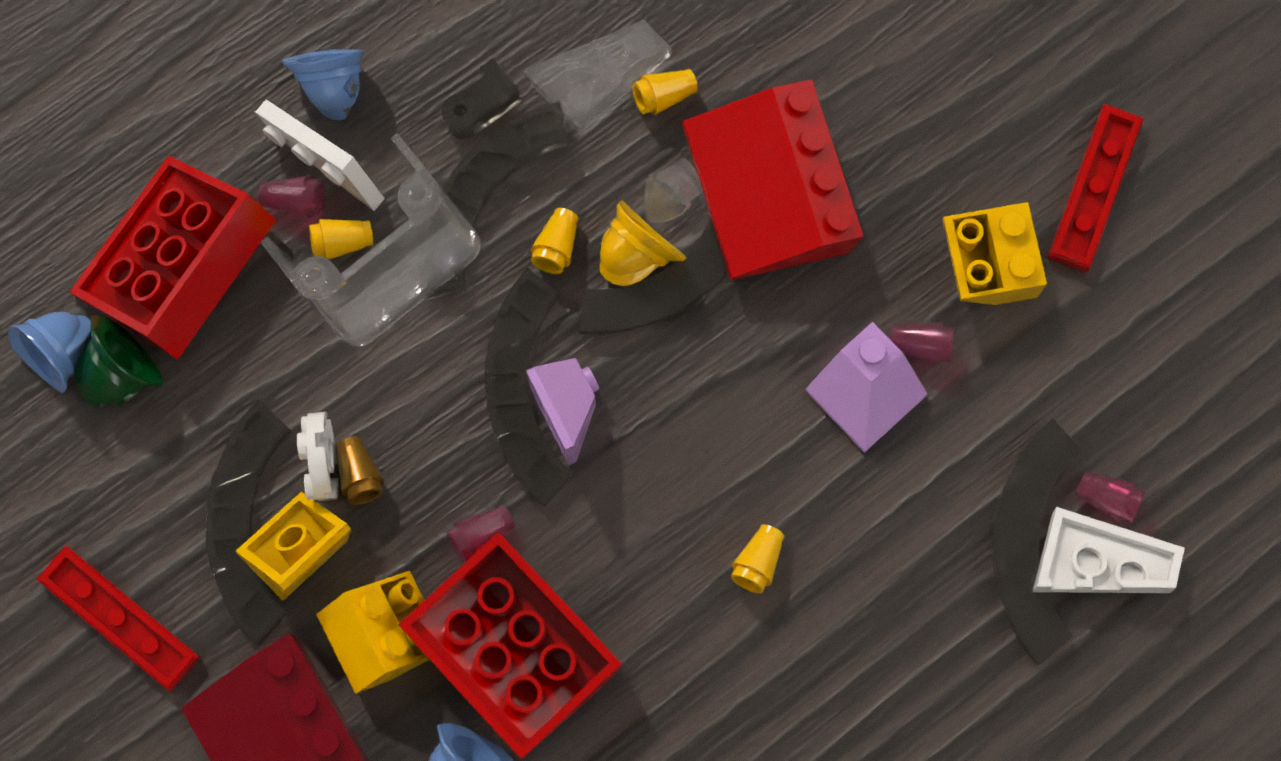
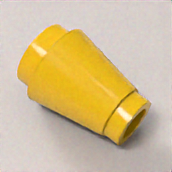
(662, 90)
(339, 237)
(555, 243)
(758, 560)

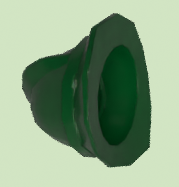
(113, 365)

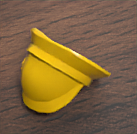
(633, 249)

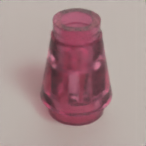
(293, 195)
(925, 340)
(1111, 495)
(478, 529)

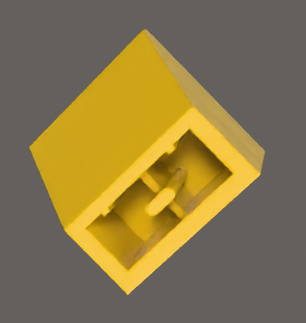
(995, 255)
(368, 634)

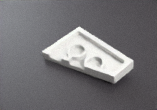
(316, 150)
(1104, 558)

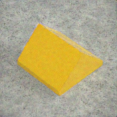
(294, 544)

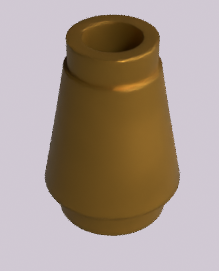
(357, 471)

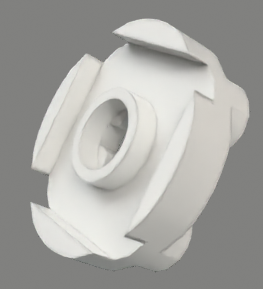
(319, 447)

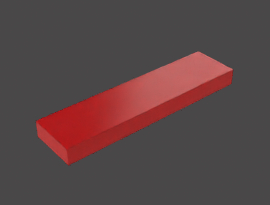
(1095, 188)
(118, 618)

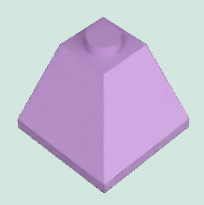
(867, 387)
(565, 401)

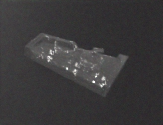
(598, 72)

